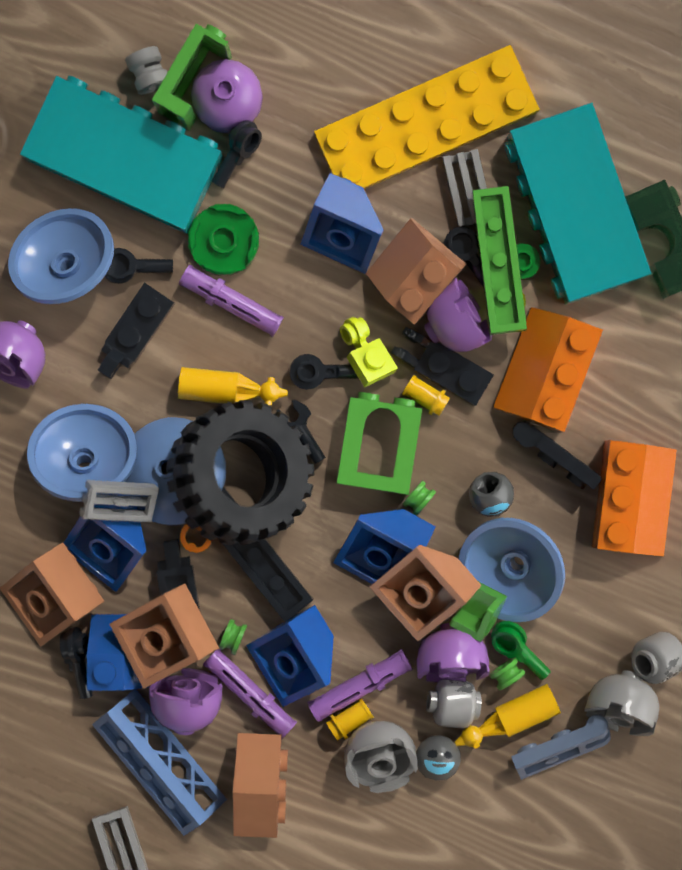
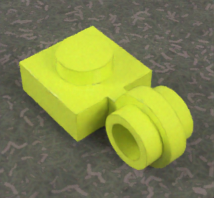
(370, 359)

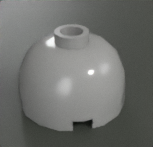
(625, 703)
(380, 756)

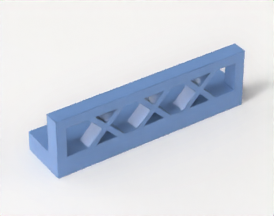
(154, 772)

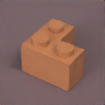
(257, 786)

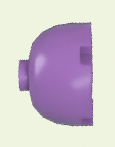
(226, 95)
(456, 319)
(20, 354)
(451, 656)
(186, 701)

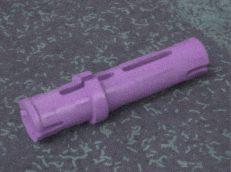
(232, 301)
(366, 682)
(250, 693)

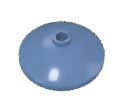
(54, 244)
(79, 436)
(153, 450)
(529, 587)

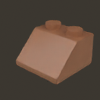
(414, 270)
(425, 589)
(51, 594)
(164, 636)

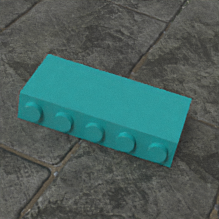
(122, 153)
(577, 204)

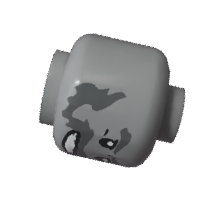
(657, 657)
(454, 703)

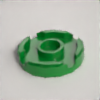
(223, 239)

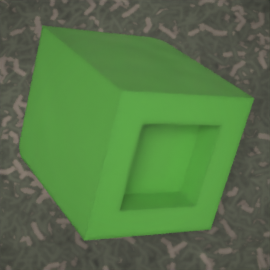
(479, 613)

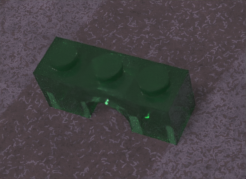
(658, 209)

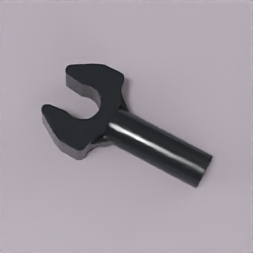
(306, 438)

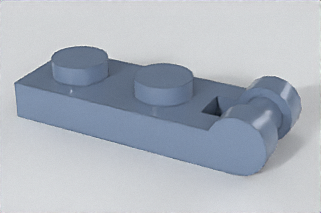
(562, 747)

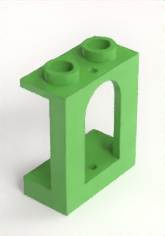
(183, 70)
(409, 428)

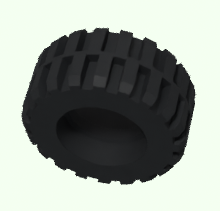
(282, 459)

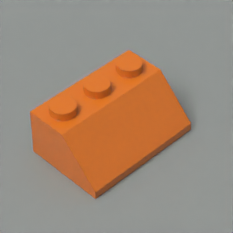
(548, 369)
(634, 498)

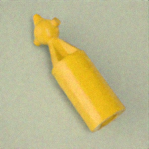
(225, 387)
(513, 717)

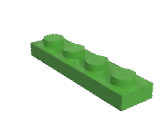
(499, 260)

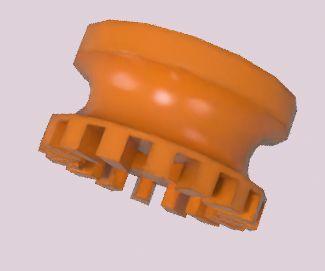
(192, 547)

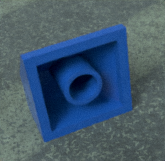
(343, 224)
(381, 542)
(107, 546)
(295, 656)
(106, 661)

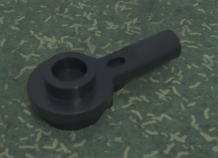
(243, 141)
(464, 244)
(125, 265)
(309, 371)
(73, 650)

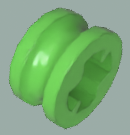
(419, 498)
(232, 636)
(507, 673)

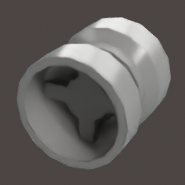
(147, 69)

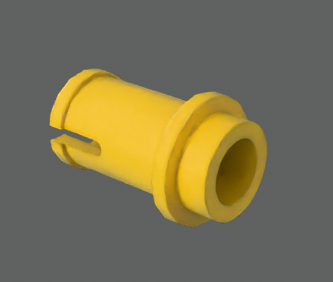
(426, 395)
(349, 720)

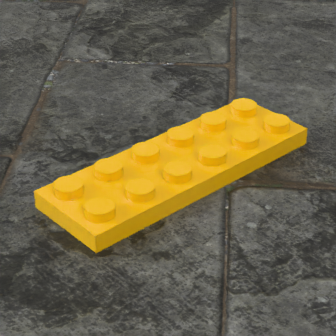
(428, 120)

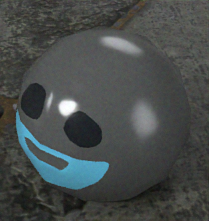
(491, 494)
(438, 757)

